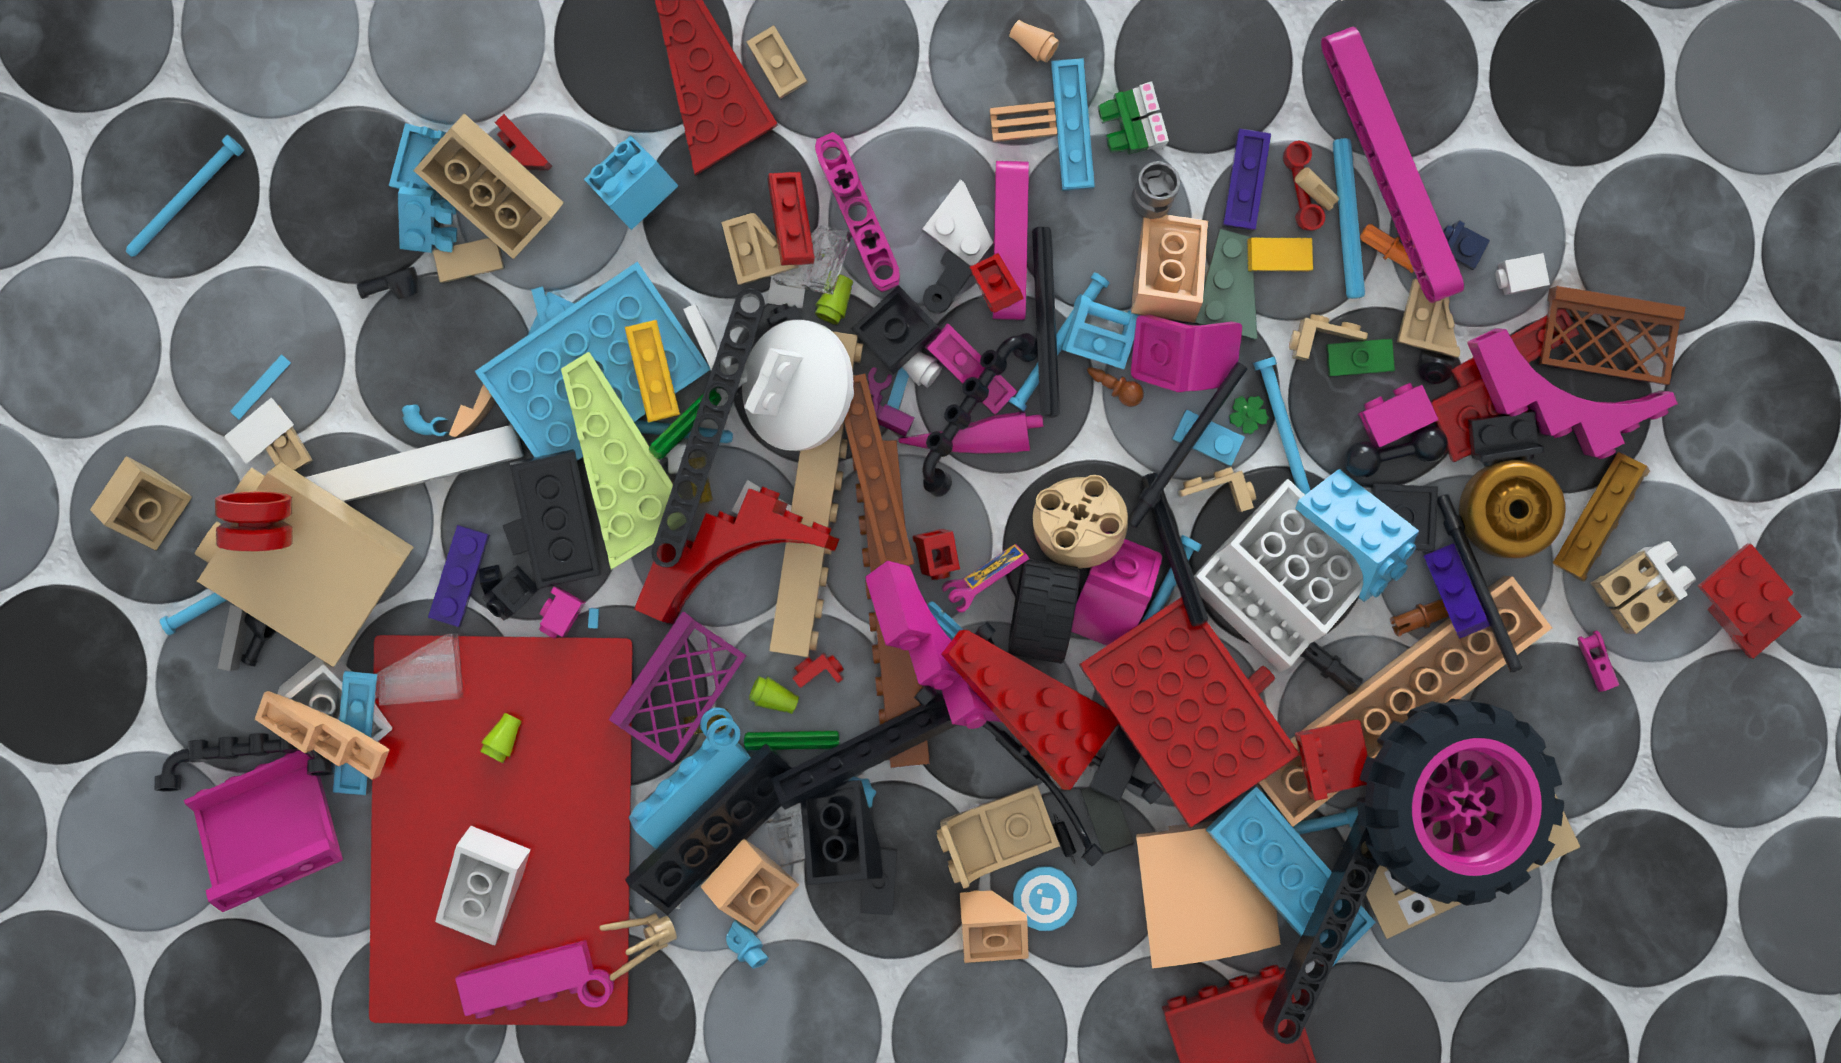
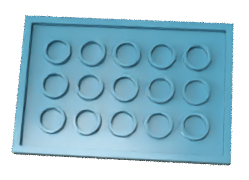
(529, 375)

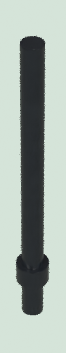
(1150, 496)
(1455, 527)

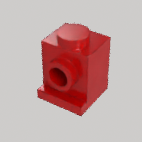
(946, 559)

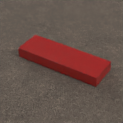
(790, 218)

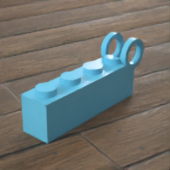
(693, 782)

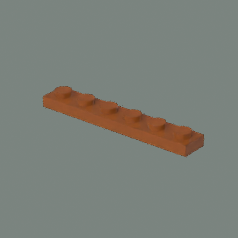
(876, 477)

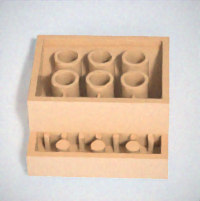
(1199, 900)

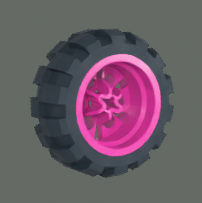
(1519, 793)

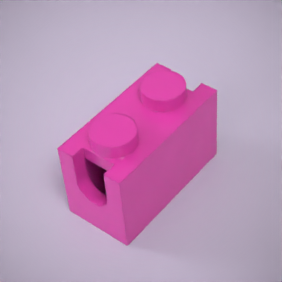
(1397, 416)

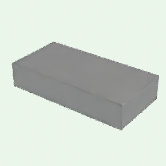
(233, 639)

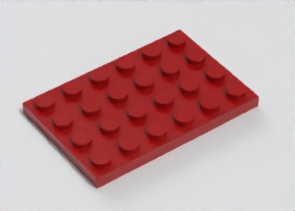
(1189, 712)

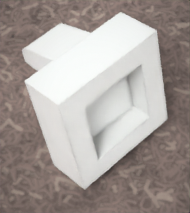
(675, 457)

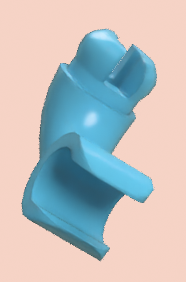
(415, 422)

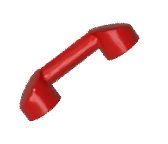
(1309, 216)

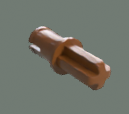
(1419, 617)

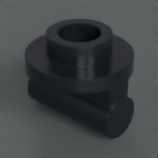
(1435, 367)

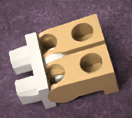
(1643, 587)

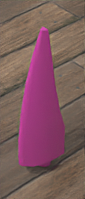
(990, 435)

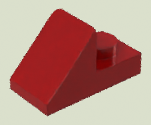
(524, 151)
(996, 283)

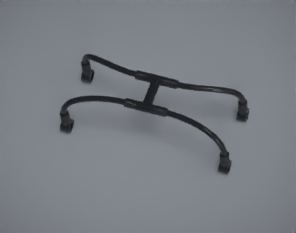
(1093, 853)

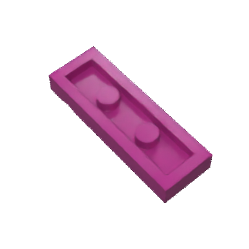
(964, 363)

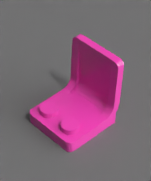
(1183, 354)
(1116, 593)

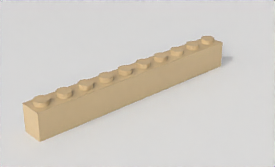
(803, 563)

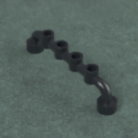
(940, 444)
(230, 749)

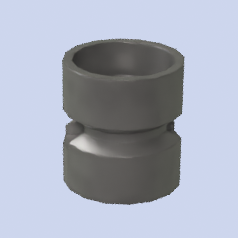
(1155, 190)

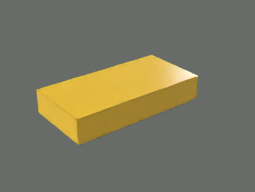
(1280, 254)

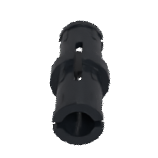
(1331, 667)

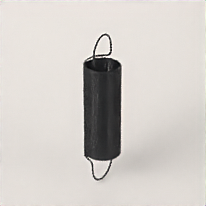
(1064, 838)

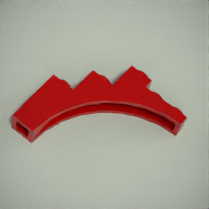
(720, 538)

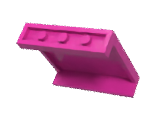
(264, 830)

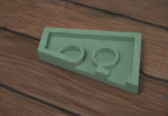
(1229, 285)

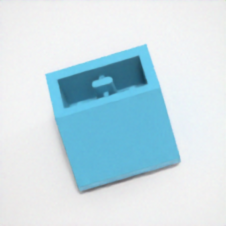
(631, 182)

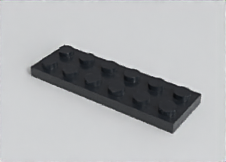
(710, 833)

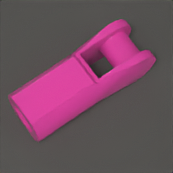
(1599, 666)

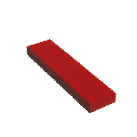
(1527, 341)

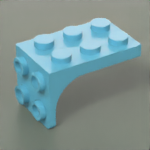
(1363, 526)

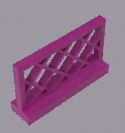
(654, 670)

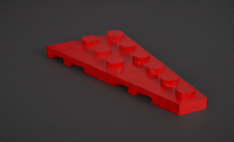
(711, 86)
(1045, 715)

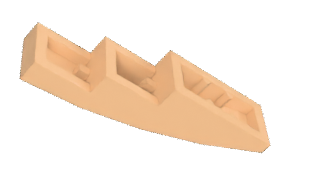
(317, 731)

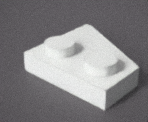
(960, 226)

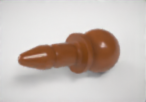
(1129, 392)

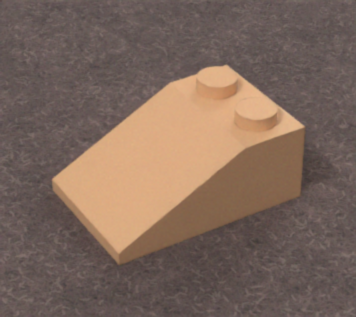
(1170, 268)

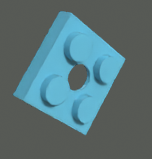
(413, 147)

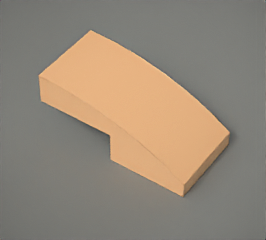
(468, 419)

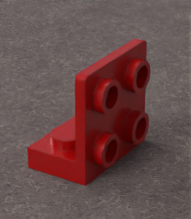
(1332, 757)

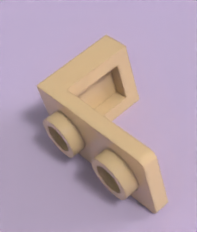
(1302, 340)
(1242, 492)

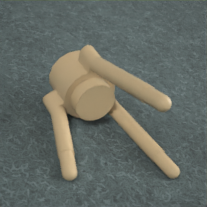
(657, 935)

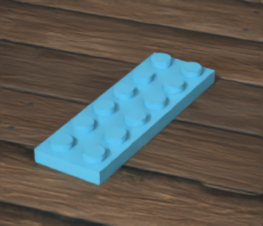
(1279, 863)

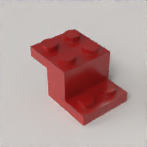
(1750, 600)

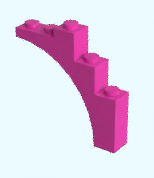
(1516, 384)
(912, 627)

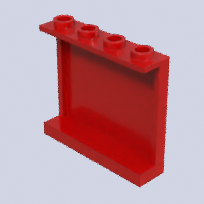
(1228, 1023)

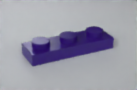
(1246, 179)
(458, 576)
(1456, 591)

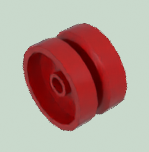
(253, 521)

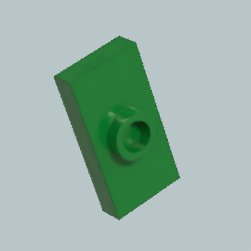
(1360, 357)

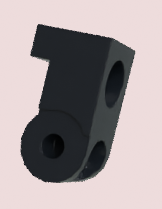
(941, 295)

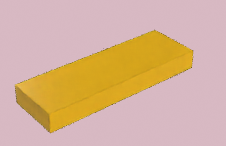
(652, 371)

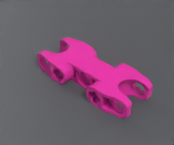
(854, 195)

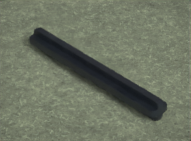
(1177, 557)

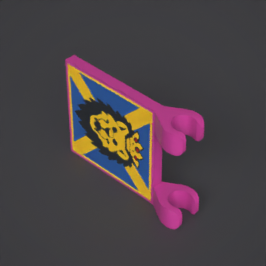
(984, 576)

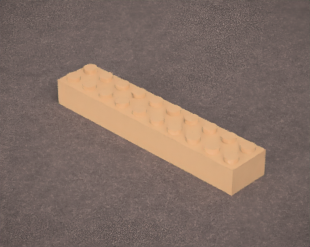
(1430, 670)

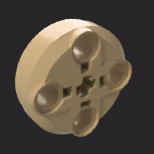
(1080, 521)

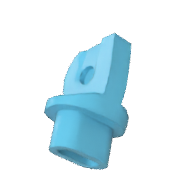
(746, 945)

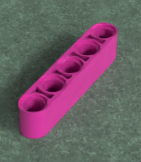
(1012, 227)

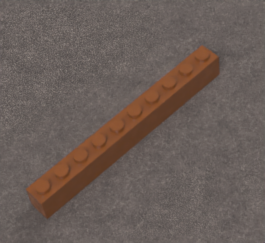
(898, 678)

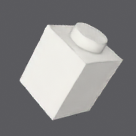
(1522, 274)

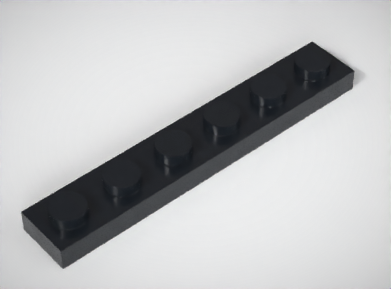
(862, 752)

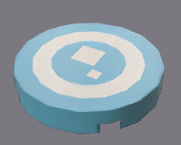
(1045, 897)

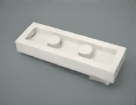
(708, 346)

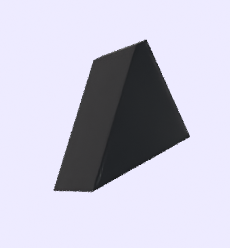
(489, 577)

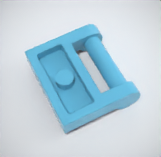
(1098, 342)

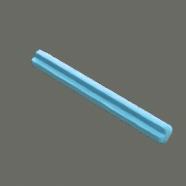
(1348, 218)

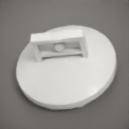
(798, 385)

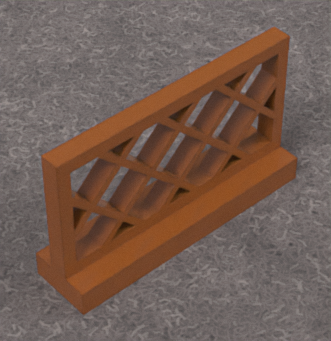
(1617, 307)

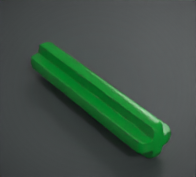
(679, 428)
(792, 740)

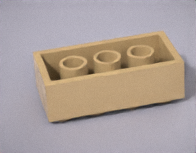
(488, 186)

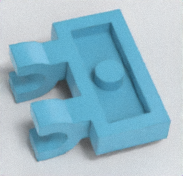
(416, 221)

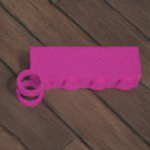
(532, 977)

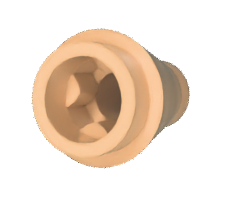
(1036, 41)

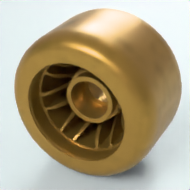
(1487, 503)

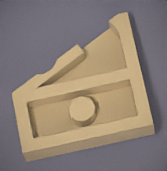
(752, 249)
(1428, 324)

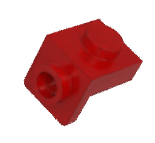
(809, 669)

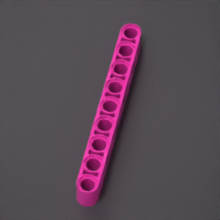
(1392, 164)

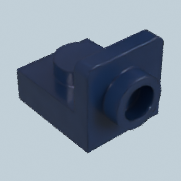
(1465, 244)

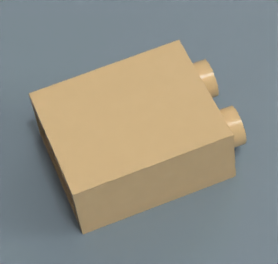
(321, 583)

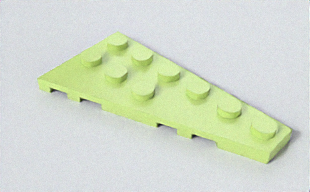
(623, 475)

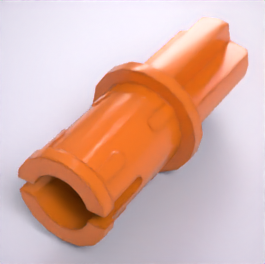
(1386, 245)

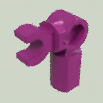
(888, 416)

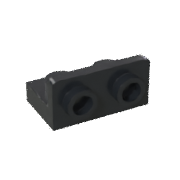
(1504, 438)

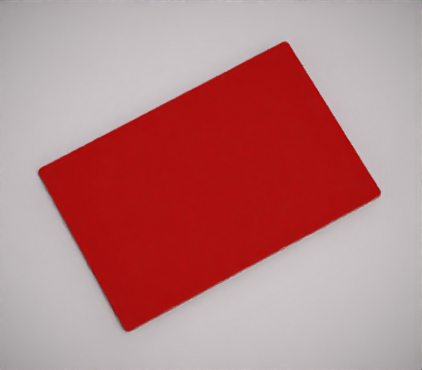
(556, 794)

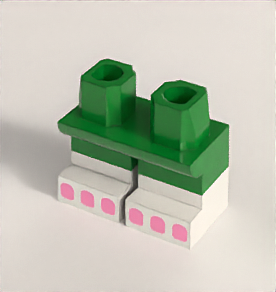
(1129, 107)

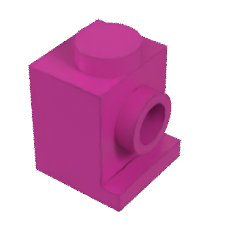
(560, 613)

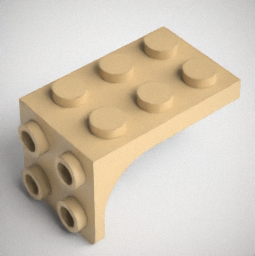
(996, 835)

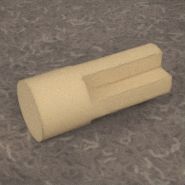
(1316, 188)

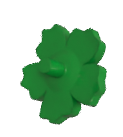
(1248, 413)

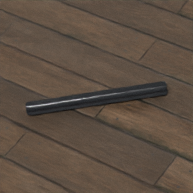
(1046, 322)

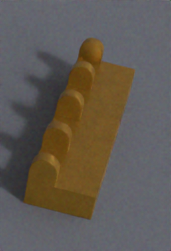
(1601, 516)

